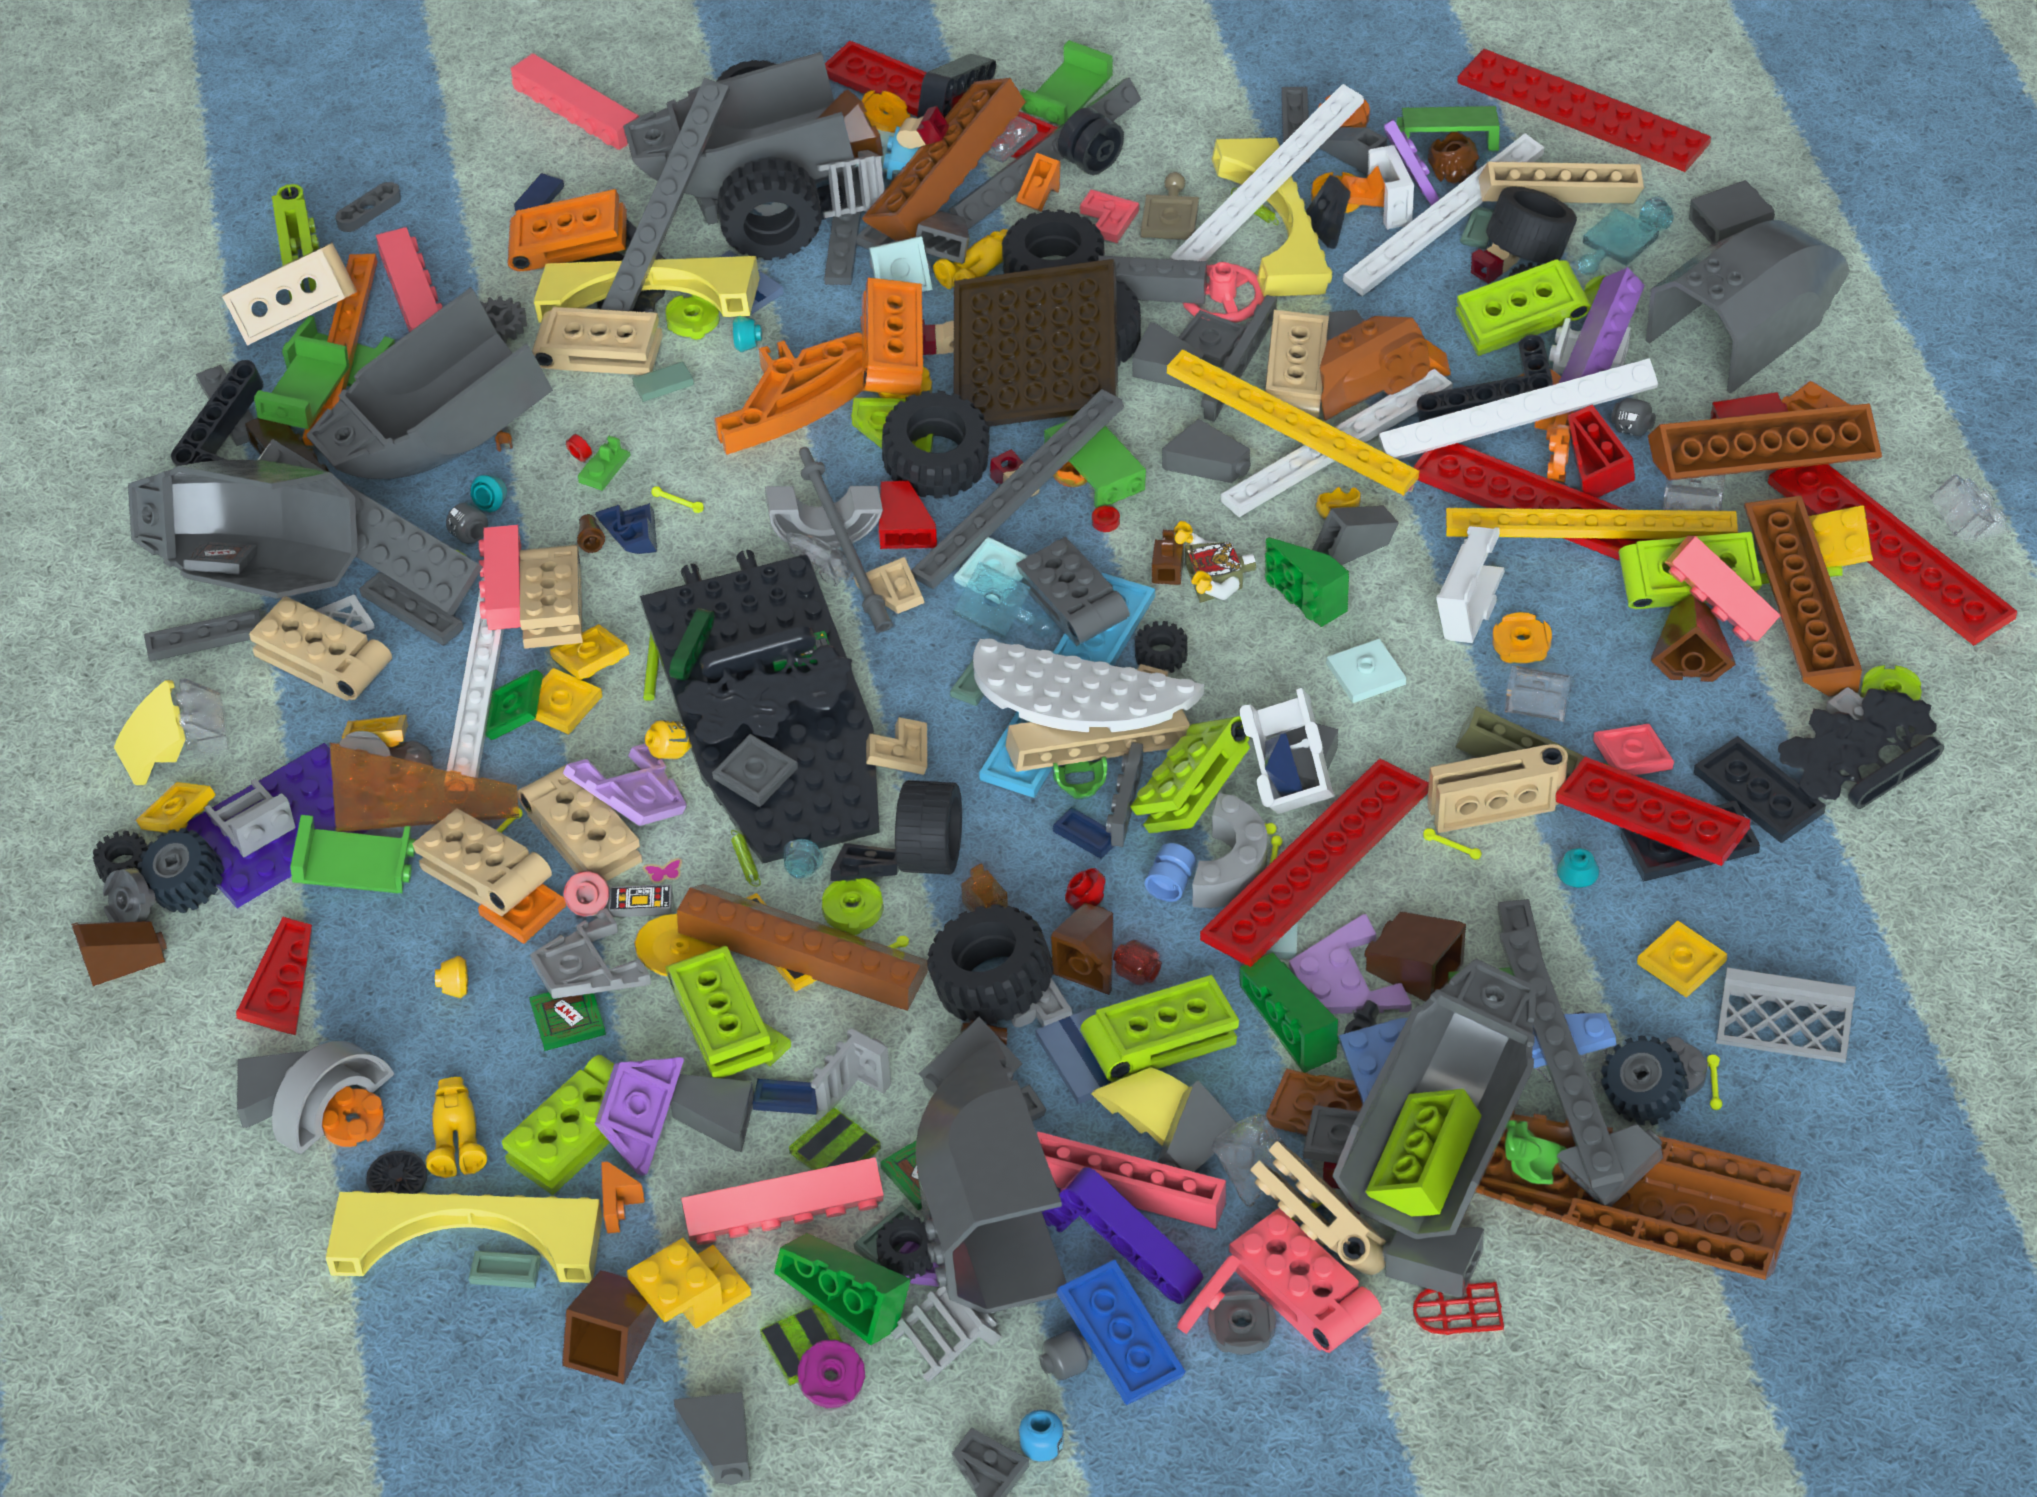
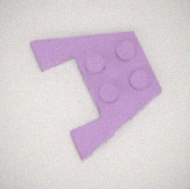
(639, 795)
(1335, 977)

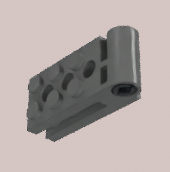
(1072, 591)

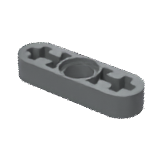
(381, 197)

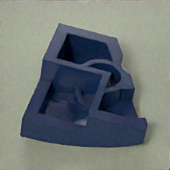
(631, 528)

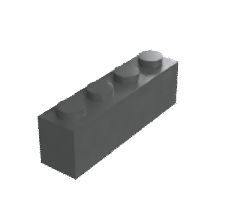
(1163, 278)

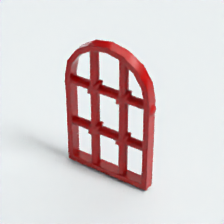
(1469, 1315)

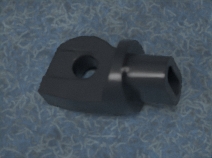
(1364, 1017)

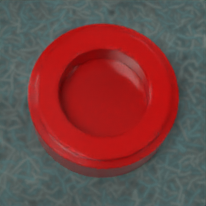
(578, 448)
(1105, 518)

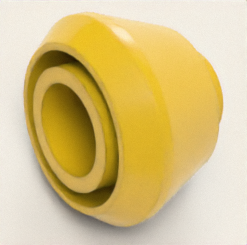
(453, 977)

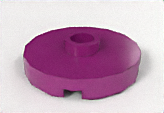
(835, 1357)

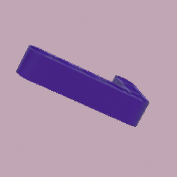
(1127, 1232)

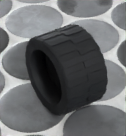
(1531, 224)
(928, 827)

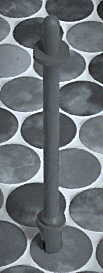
(873, 603)

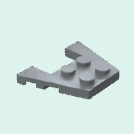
(575, 968)

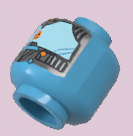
(1041, 1435)

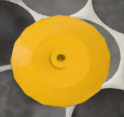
(661, 944)

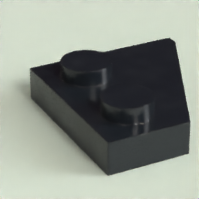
(1328, 211)
(863, 862)

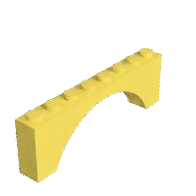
(1299, 263)
(723, 281)
(375, 1223)

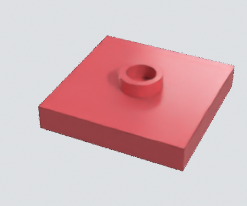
(1633, 749)
(1210, 1294)

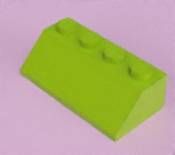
(1425, 1152)

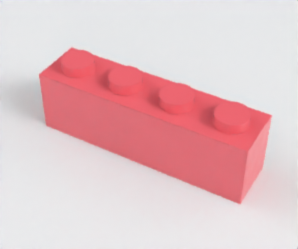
(501, 577)
(1722, 589)

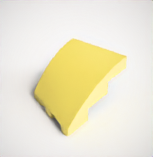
(151, 734)
(1144, 1100)

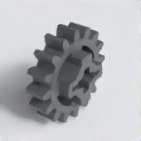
(506, 317)

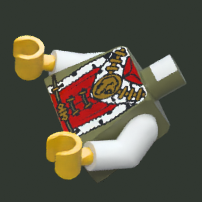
(1212, 565)

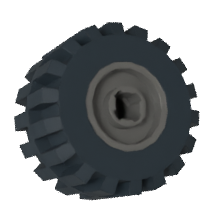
(181, 870)
(1644, 1080)

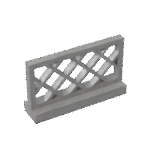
(1786, 991)

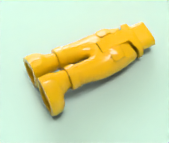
(979, 261)
(453, 1112)

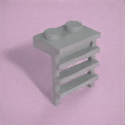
(870, 183)
(258, 823)
(855, 1060)
(963, 1320)

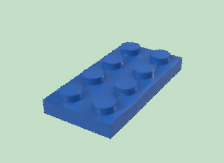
(1120, 1332)

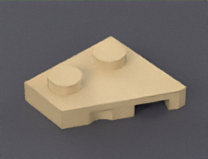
(896, 585)

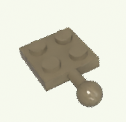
(1172, 214)

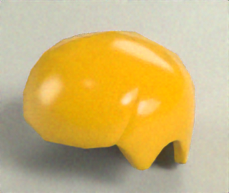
(1337, 499)

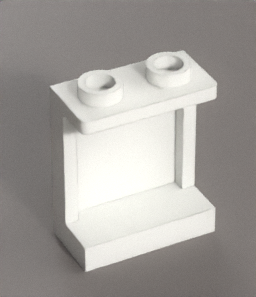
(1398, 186)
(1566, 341)

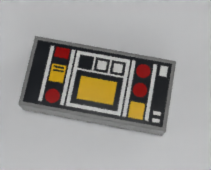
(640, 900)

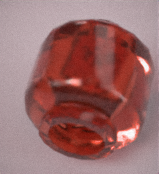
(1137, 962)

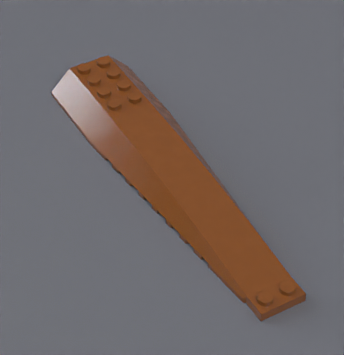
(1687, 1206)

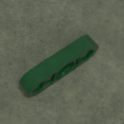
(691, 644)

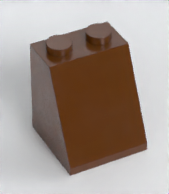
(1417, 952)
(607, 1327)

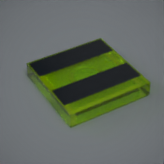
(834, 1142)
(794, 1336)

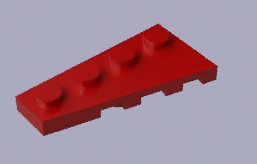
(278, 983)

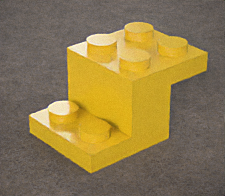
(688, 1283)

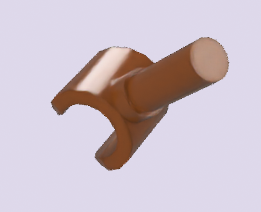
(503, 437)

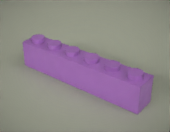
(1604, 325)

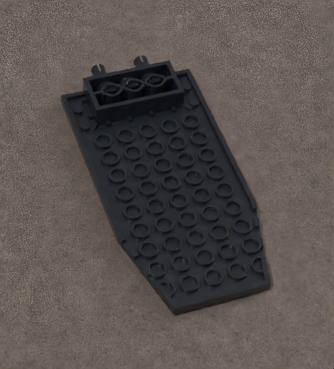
(833, 789)

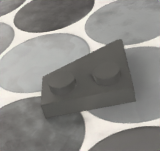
(988, 1465)

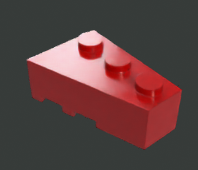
(1598, 453)

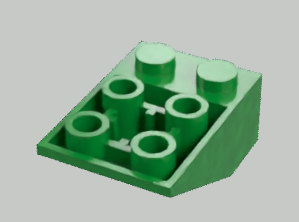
(1308, 580)

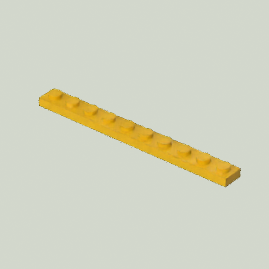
(1293, 422)
(1591, 523)

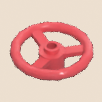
(1222, 287)

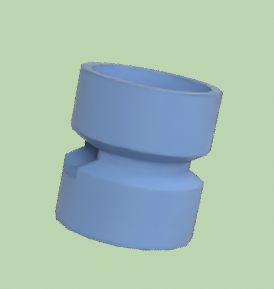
(1170, 872)

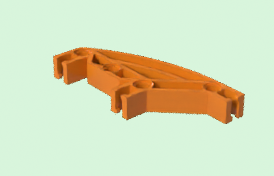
(794, 392)

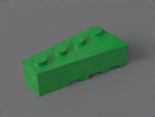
(1291, 1012)
(845, 1285)

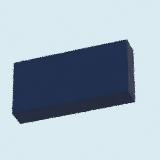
(540, 192)
(1084, 832)
(785, 1096)

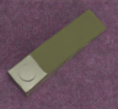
(1490, 734)

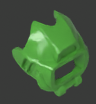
(1084, 790)
(1530, 1156)

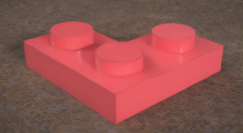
(1113, 213)

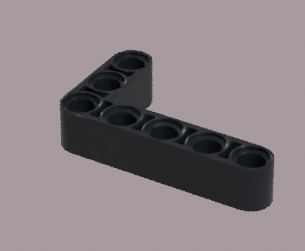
(952, 80)
(1535, 372)
(219, 416)

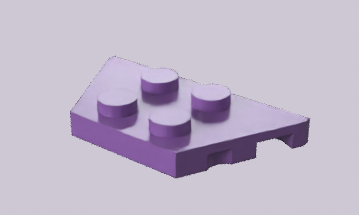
(1415, 167)
(637, 1107)

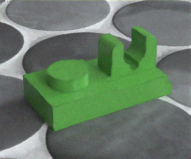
(604, 464)

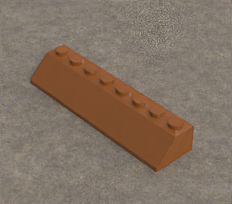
(942, 165)
(1765, 442)
(1804, 594)
(801, 945)

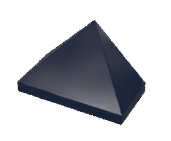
(1281, 765)

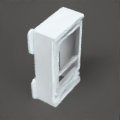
(1470, 587)
(1277, 720)

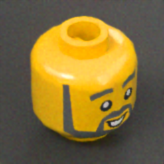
(667, 739)

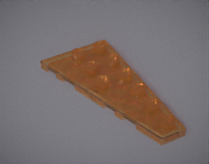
(399, 793)

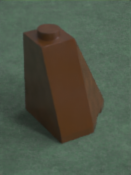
(858, 127)
(1692, 643)
(118, 948)
(1085, 948)

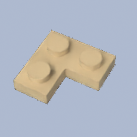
(903, 752)

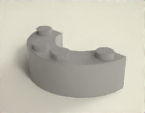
(857, 509)
(1245, 832)
(312, 1084)

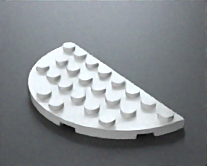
(1076, 691)

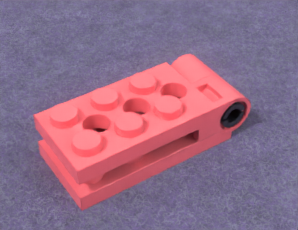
(1303, 1281)

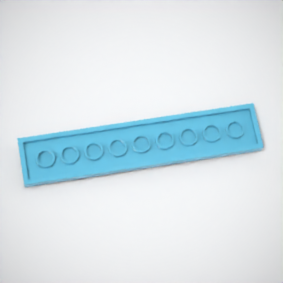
(1103, 647)

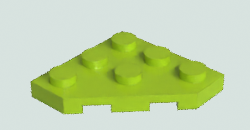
(871, 414)

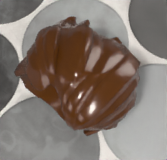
(1453, 157)

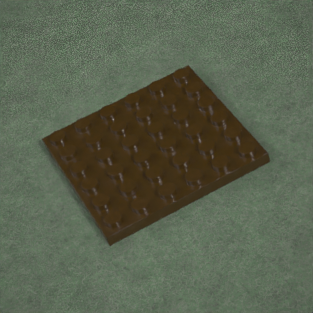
(1036, 341)

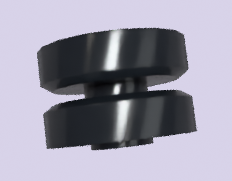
(1090, 141)

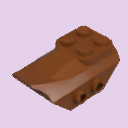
(1371, 359)

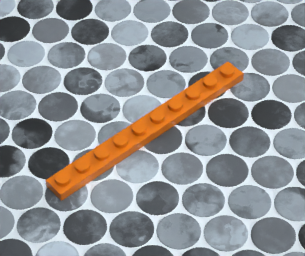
(349, 320)

